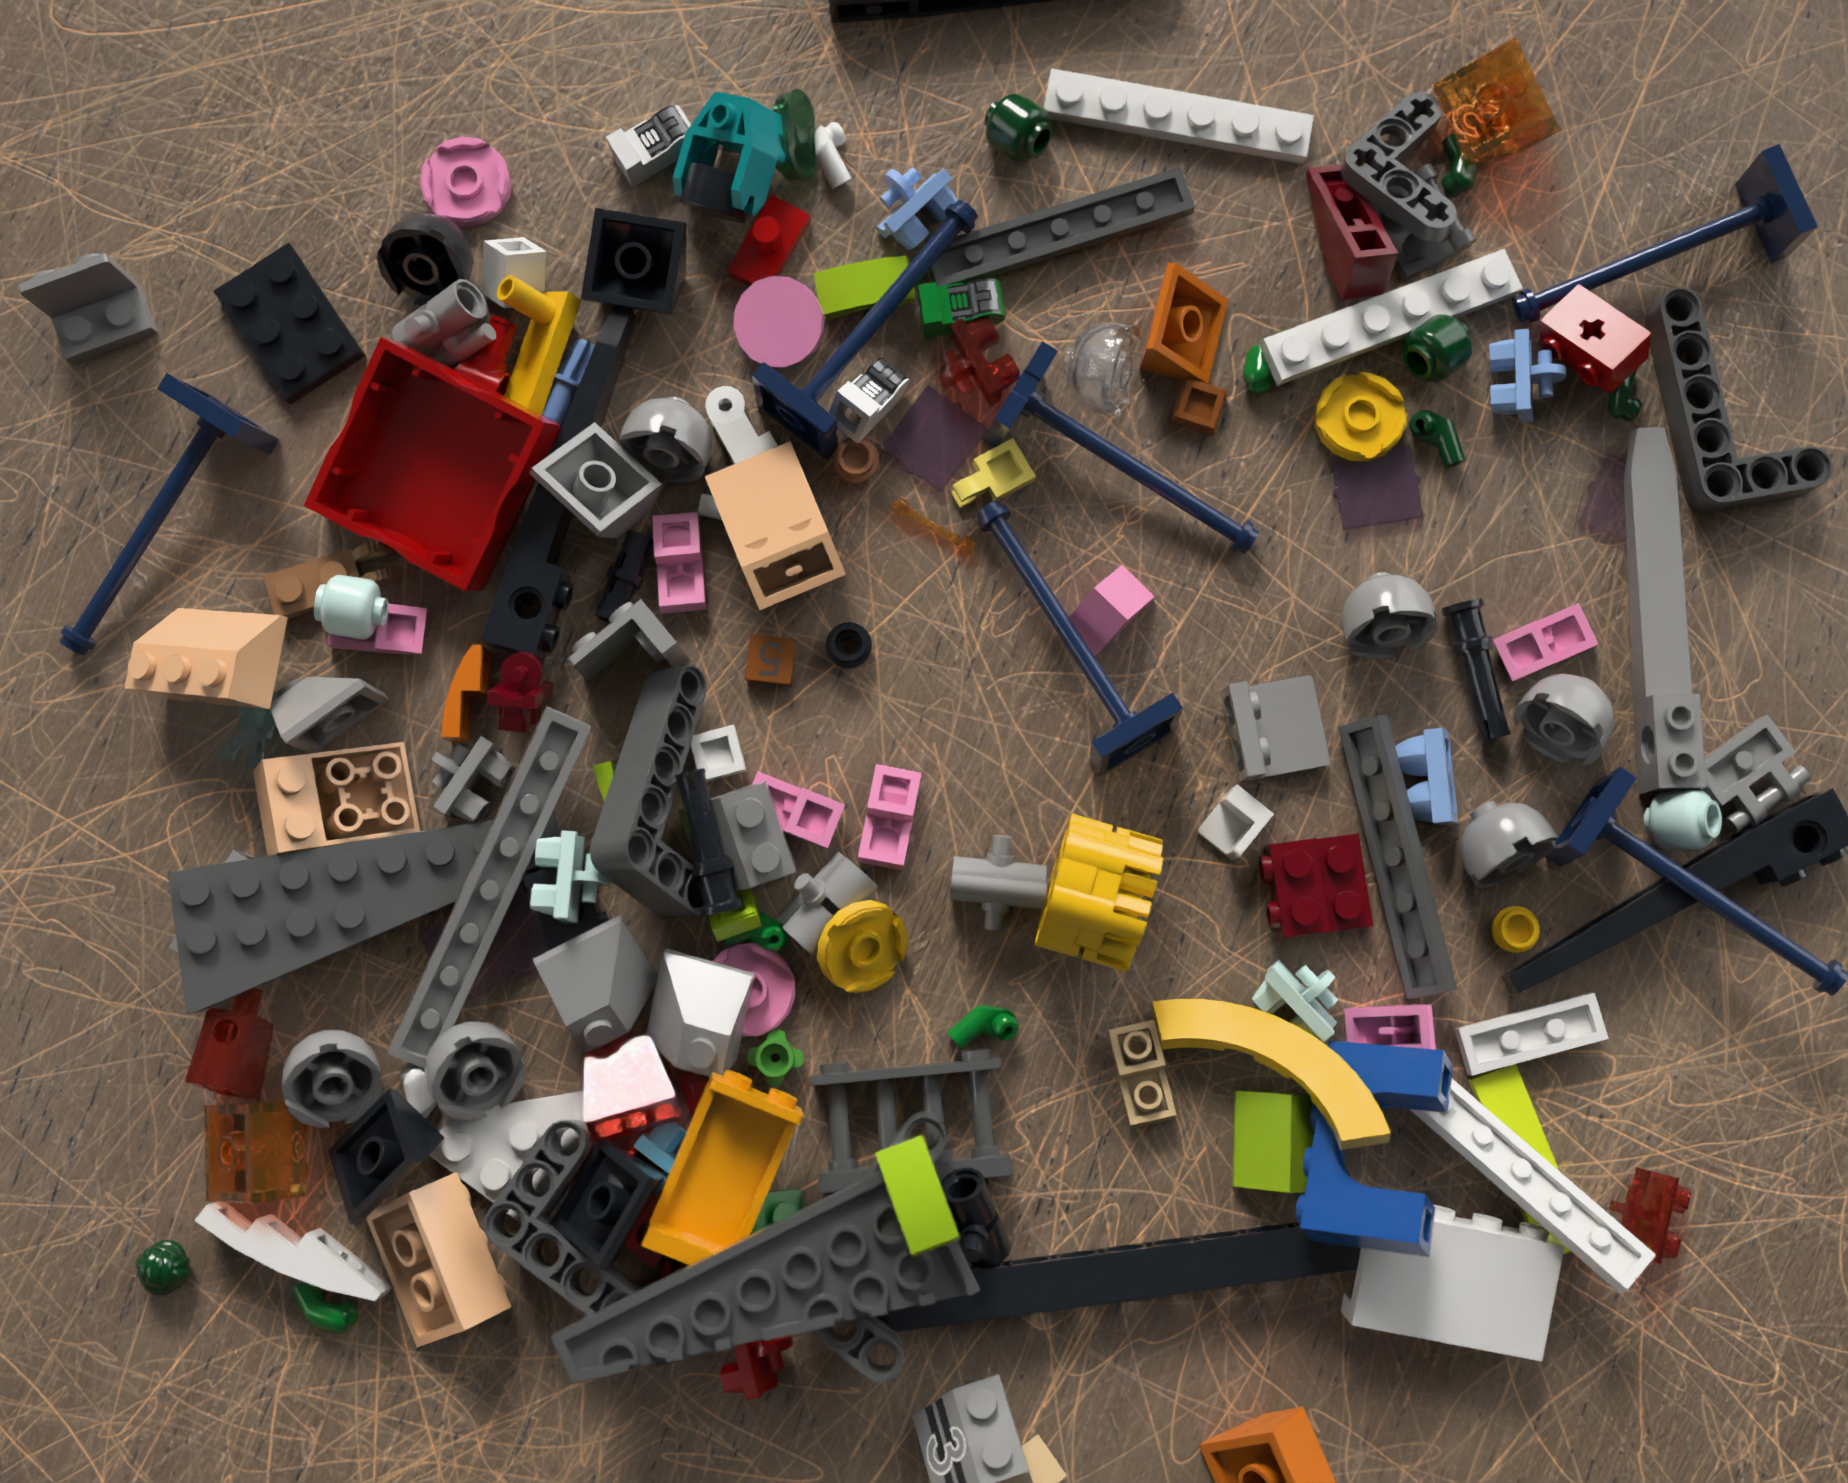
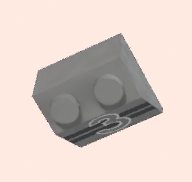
(972, 1436)

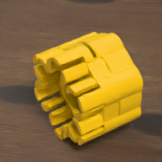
(1099, 893)

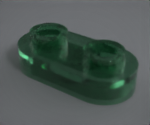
(798, 134)

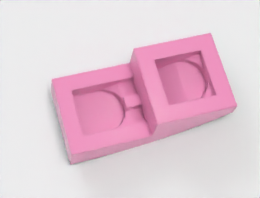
(679, 562)
(400, 634)
(1545, 642)
(804, 811)
(889, 817)

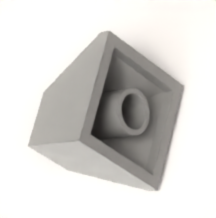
(598, 482)
(322, 709)
(598, 982)
(699, 1012)

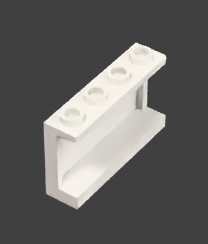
(1475, 1290)

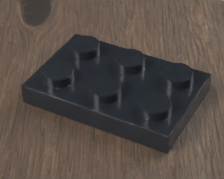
(289, 323)

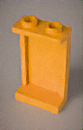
(722, 1169)

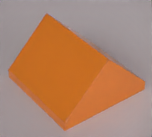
(1184, 327)

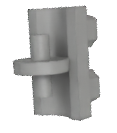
(459, 795)

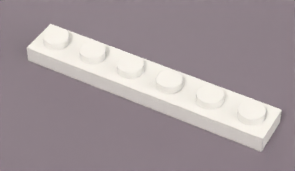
(1178, 116)
(1389, 316)
(1540, 1189)

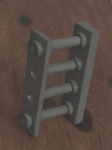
(984, 1156)

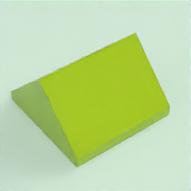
(1271, 1140)

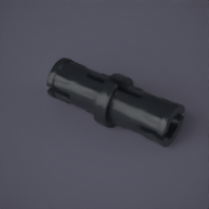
(625, 574)

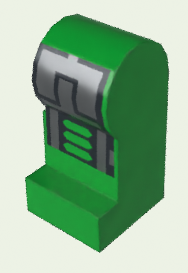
(951, 302)

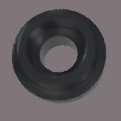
(848, 631)

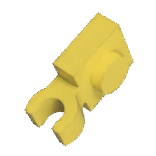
(998, 472)

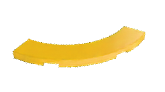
(1285, 1049)

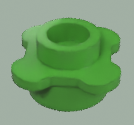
(775, 1071)

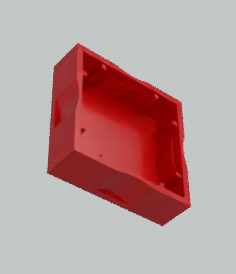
(432, 465)

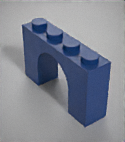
(1363, 1216)

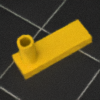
(544, 342)

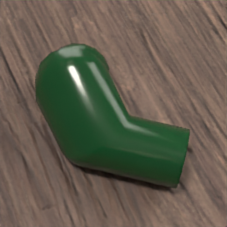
(1463, 173)
(1622, 404)
(1439, 433)

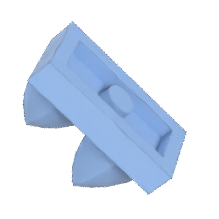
(1430, 757)

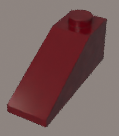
(1351, 235)

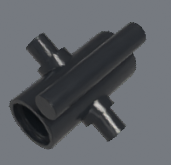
(976, 1218)

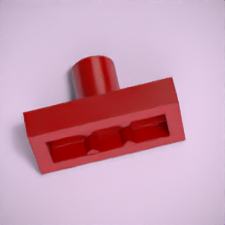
(769, 242)

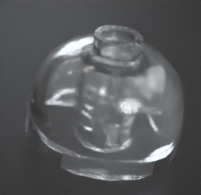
(1103, 366)

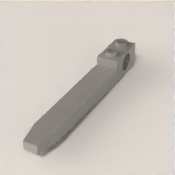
(1663, 702)

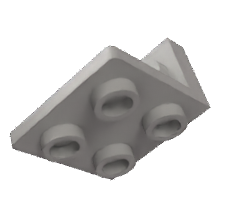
(91, 306)
(627, 626)
(1275, 727)

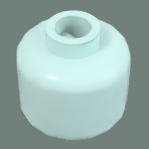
(350, 607)
(1683, 819)

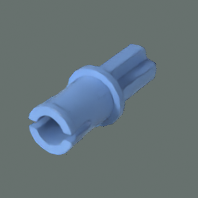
(567, 381)

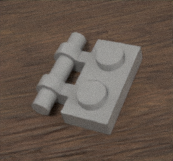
(1744, 760)

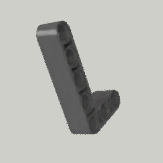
(1711, 420)
(641, 793)
(537, 1226)
(870, 1329)

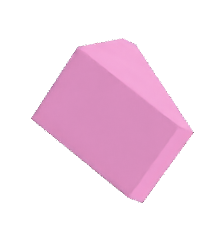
(1110, 608)
(1391, 1025)

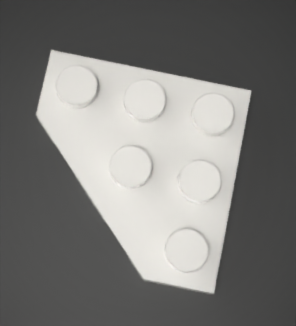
(494, 1147)

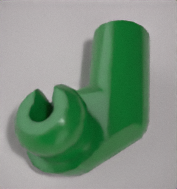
(1257, 371)
(768, 936)
(985, 1021)
(322, 1313)

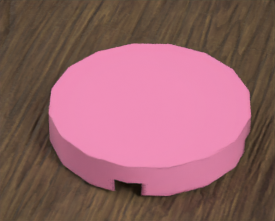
(466, 182)
(778, 322)
(772, 987)

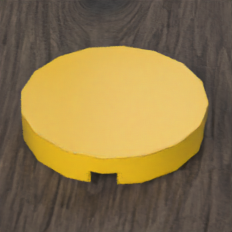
(1360, 417)
(862, 946)

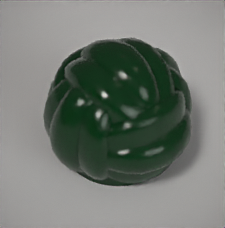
(163, 1267)

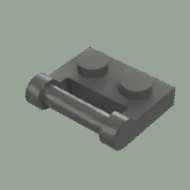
(1413, 253)

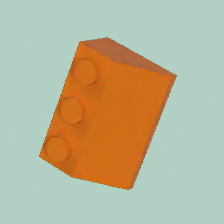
(1268, 1450)

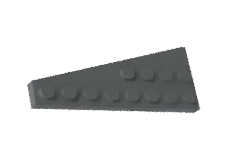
(287, 910)
(787, 1279)

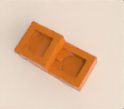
(469, 682)

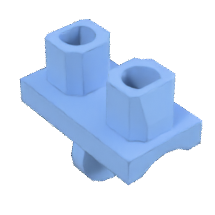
(932, 194)
(1517, 356)

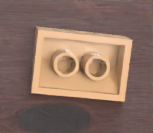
(209, 658)
(438, 1260)

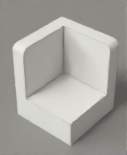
(515, 258)
(1234, 822)

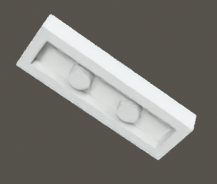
(1531, 1033)

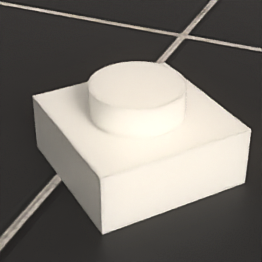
(718, 753)

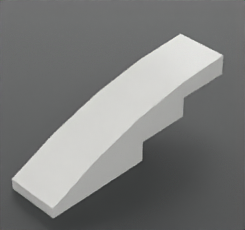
(312, 1259)

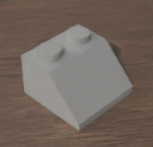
(750, 835)

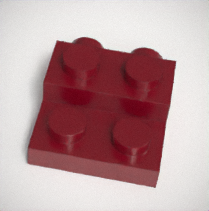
(1315, 886)

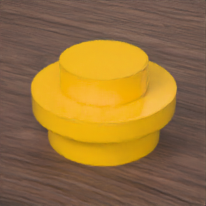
(1515, 929)

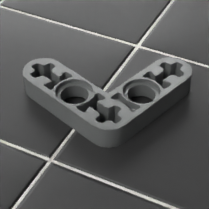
(1387, 161)

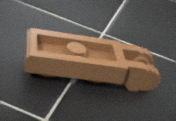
(295, 588)

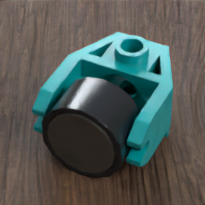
(737, 127)

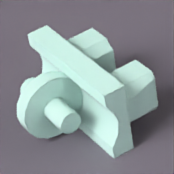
(564, 897)
(1283, 987)

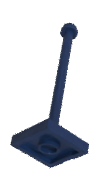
(1771, 204)
(1027, 401)
(798, 407)
(214, 422)
(1131, 731)
(1595, 821)

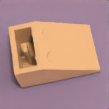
(775, 525)
(335, 797)

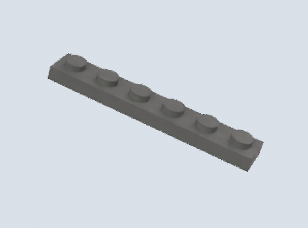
(1064, 228)
(1397, 857)

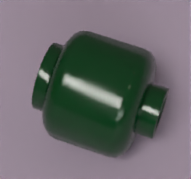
(1018, 127)
(1437, 348)

